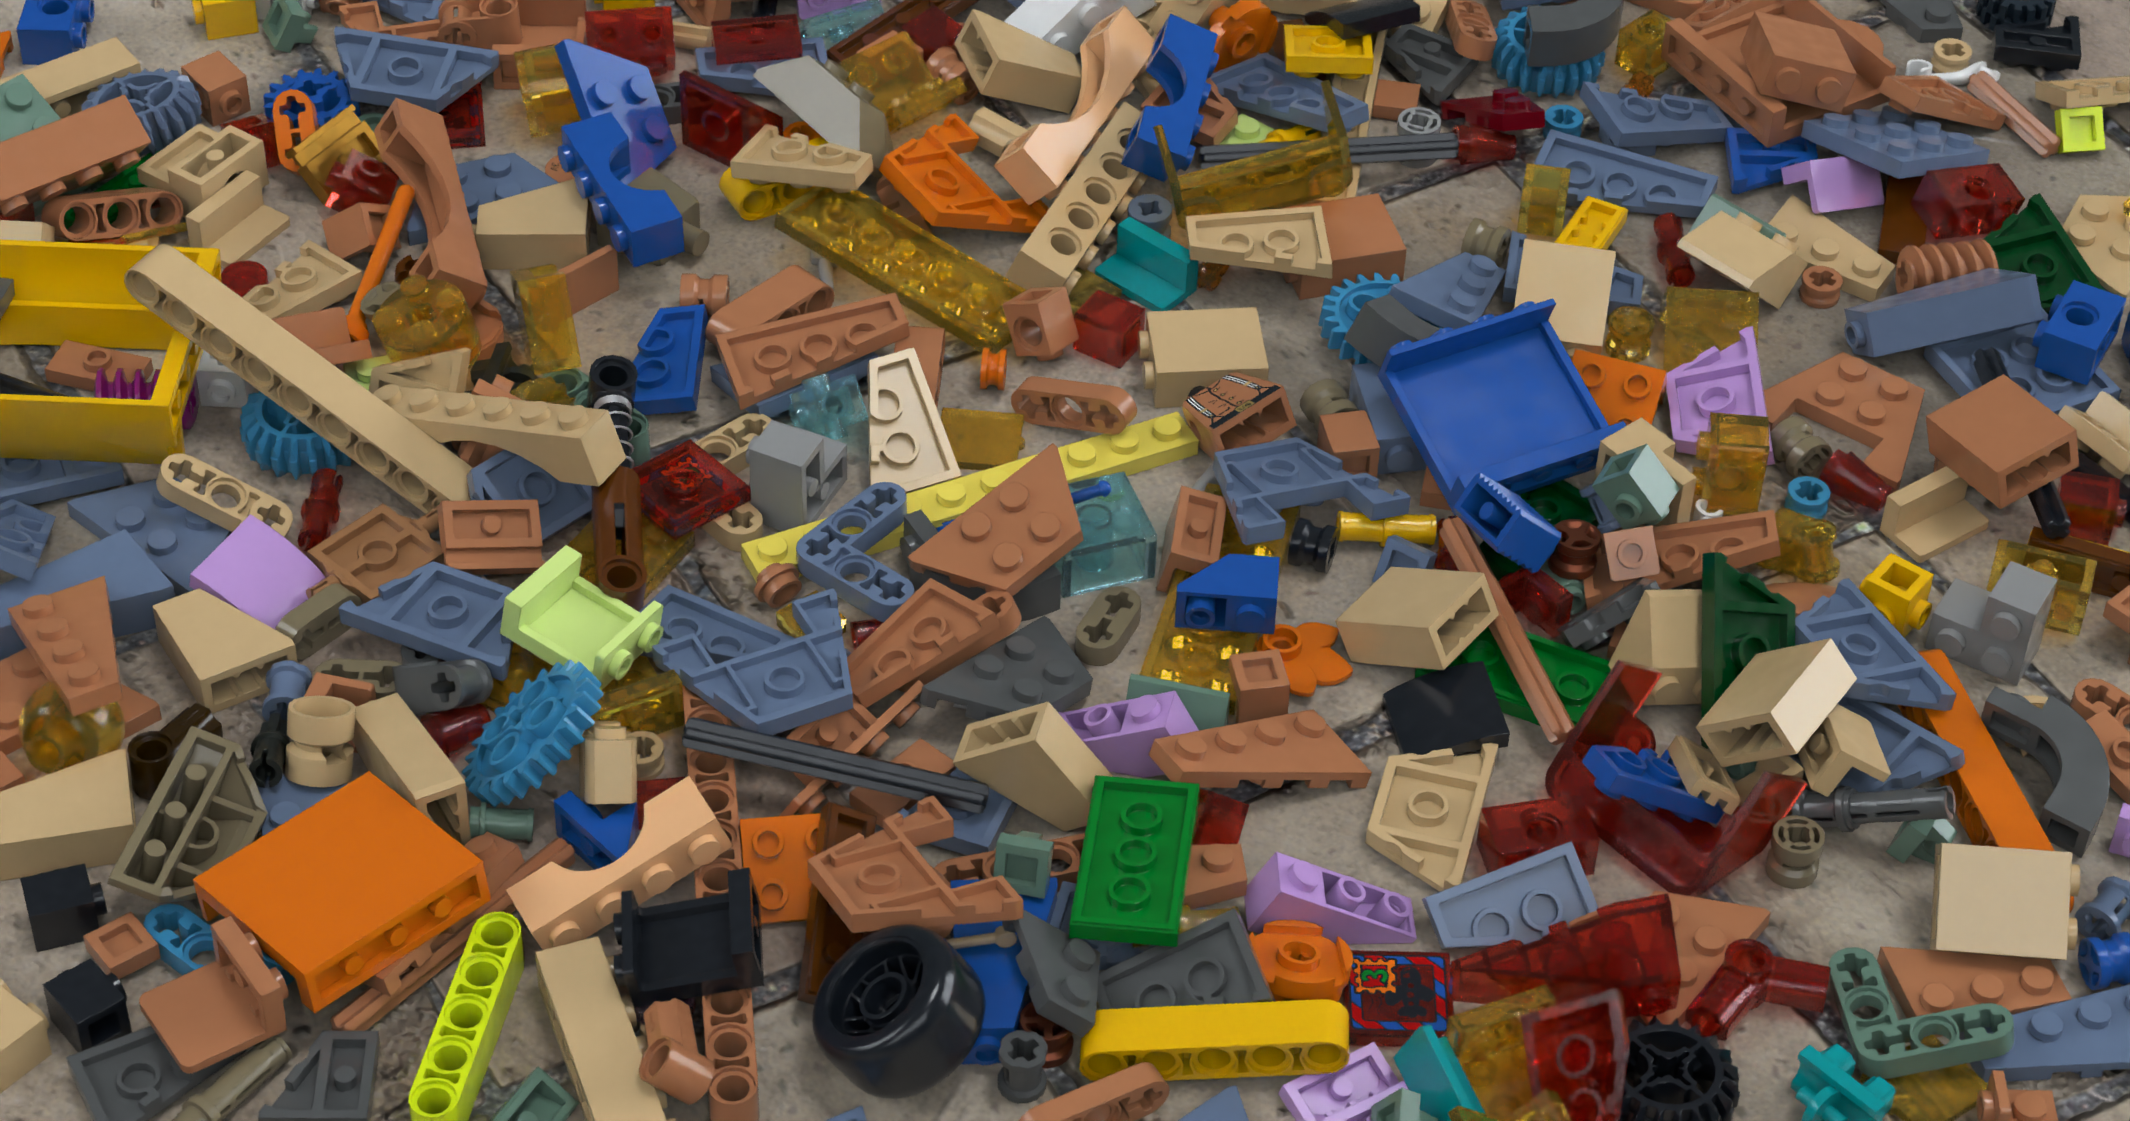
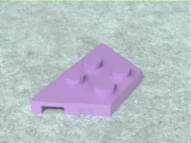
(1717, 384)

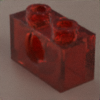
(1966, 200)
(1531, 827)

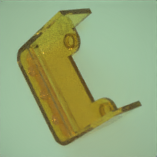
(1266, 179)

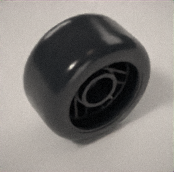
(899, 1011)

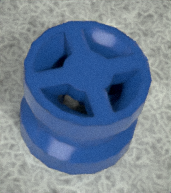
(2105, 960)

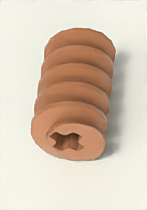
(1934, 264)

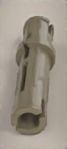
(237, 1082)

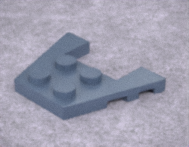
(1291, 473)
(777, 684)

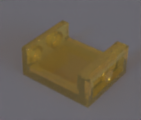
(545, 319)

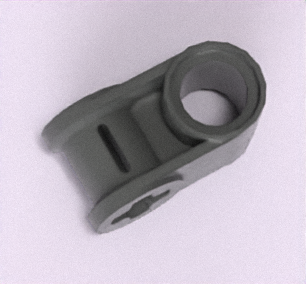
(442, 685)

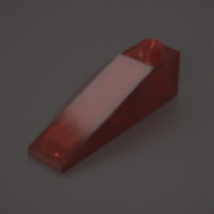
(1623, 949)
(1580, 1054)

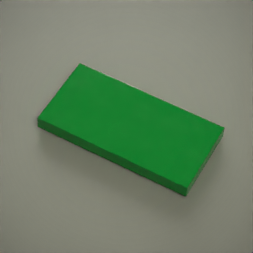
(1571, 671)
(1135, 861)

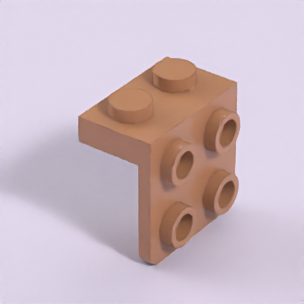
(220, 1004)

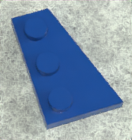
(671, 361)

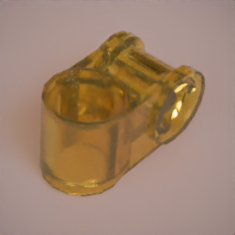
(1804, 548)

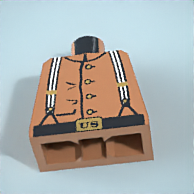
(1237, 413)

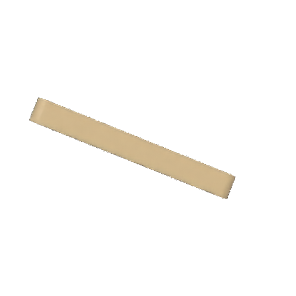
(297, 378)

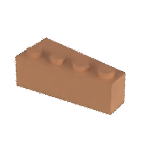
(69, 154)

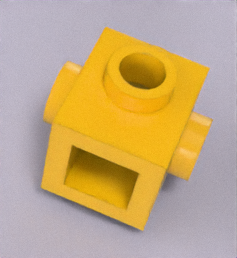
(1900, 593)

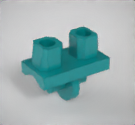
(1832, 1094)

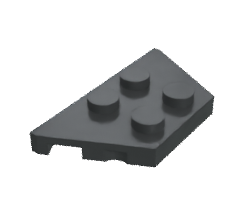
(1015, 674)

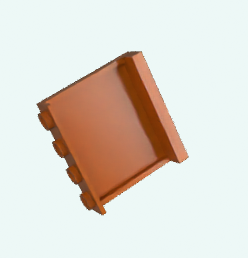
(346, 888)

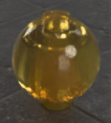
(59, 740)

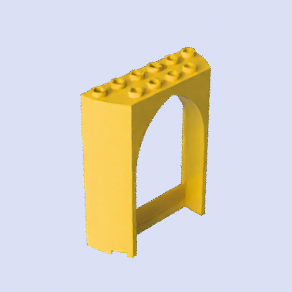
(82, 298)

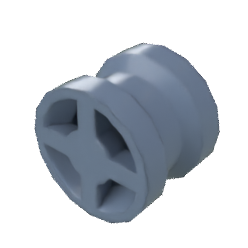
(1153, 212)

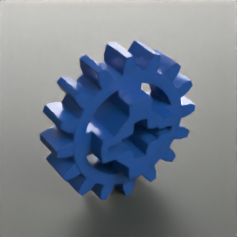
(325, 91)

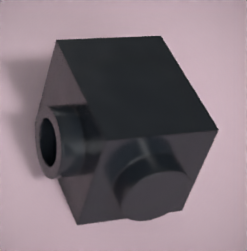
(62, 906)
(87, 1006)

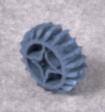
(162, 101)

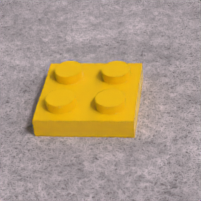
(1320, 50)

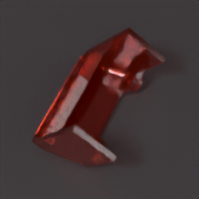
(1669, 850)

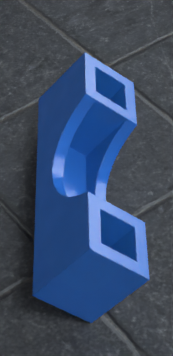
(1181, 63)
(639, 220)

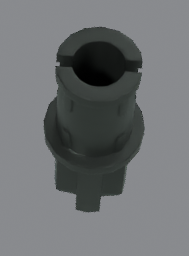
(269, 751)

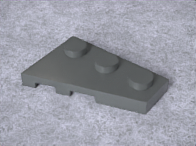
(1208, 967)

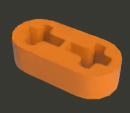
(284, 125)

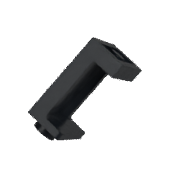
(691, 944)

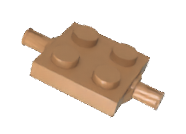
(376, 551)

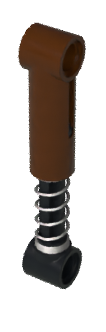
(618, 499)

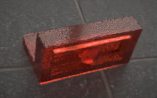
(756, 39)

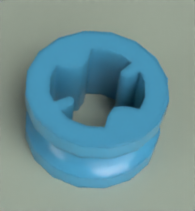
(1563, 119)
(1808, 488)

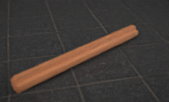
(1511, 636)
(373, 1004)

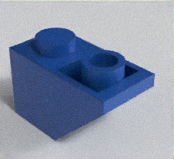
(1231, 595)

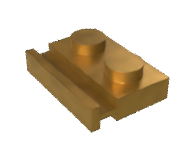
(330, 144)

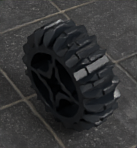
(1665, 1070)

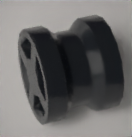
(1313, 545)

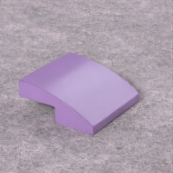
(257, 572)
(1345, 1093)

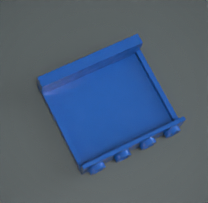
(1496, 403)

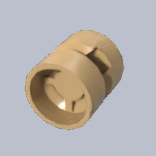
(320, 741)

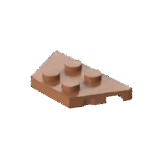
(1008, 532)
(1702, 936)

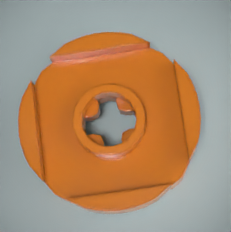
(1242, 31)
(1301, 961)

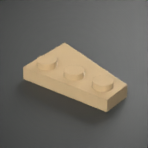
(1827, 244)
(306, 284)

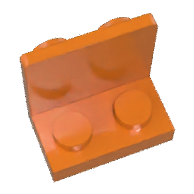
(1621, 387)
(778, 861)

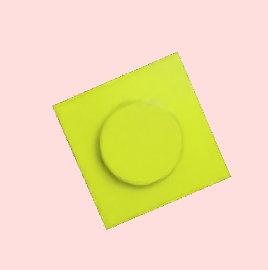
(2080, 129)

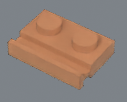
(491, 536)

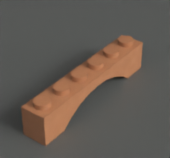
(420, 153)

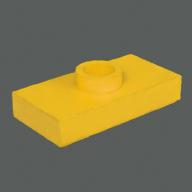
(1594, 224)

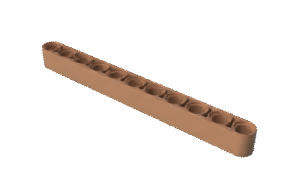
(726, 1015)

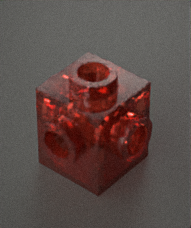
(358, 181)

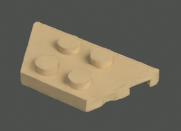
(2103, 239)
(1431, 812)

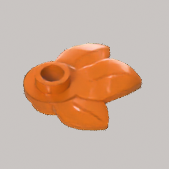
(1307, 656)

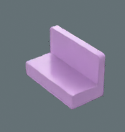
(1837, 183)

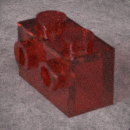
(635, 35)

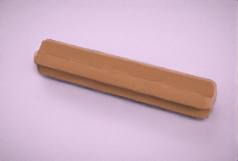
(2018, 117)

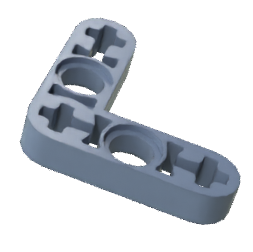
(829, 555)

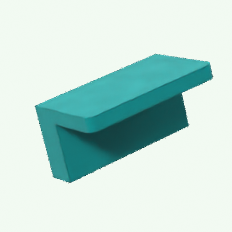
(1150, 267)
(1436, 1074)

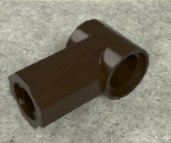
(153, 751)

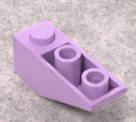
(1125, 730)
(1337, 902)

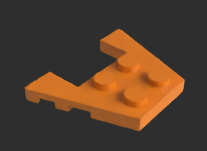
(948, 189)

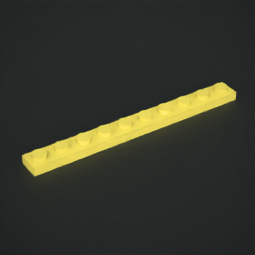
(1131, 451)

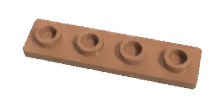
(849, 732)

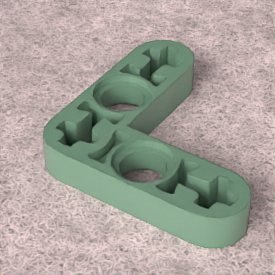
(1891, 1034)

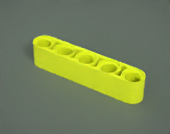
(469, 1021)

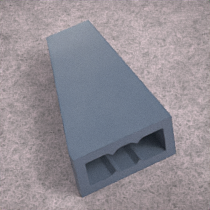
(1943, 312)
(130, 576)

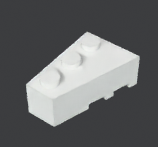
(1069, 21)

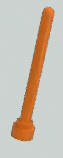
(379, 259)

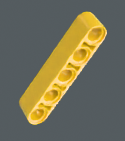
(1220, 1040)

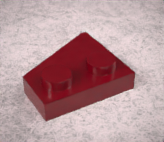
(1502, 111)

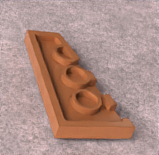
(789, 350)
(1681, 548)
(73, 643)
(1262, 752)

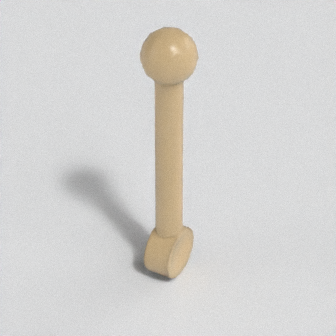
(1000, 937)

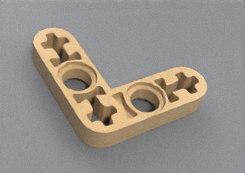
(733, 441)
(248, 498)

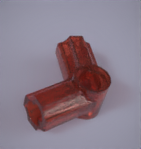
(1750, 978)

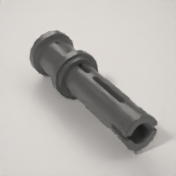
(1851, 808)

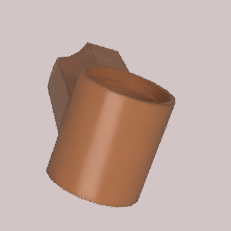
(672, 1053)

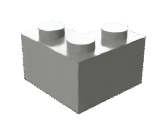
(794, 474)
(1996, 628)

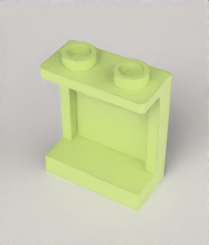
(572, 619)

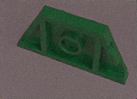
(2040, 246)
(1737, 624)

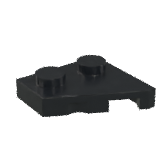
(2034, 44)

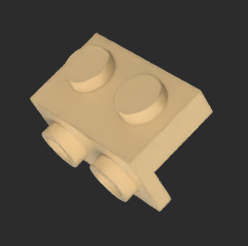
(2105, 430)

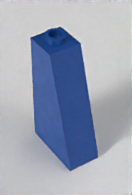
(1000, 976)

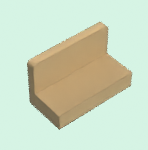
(235, 220)
(1931, 515)
(1839, 744)

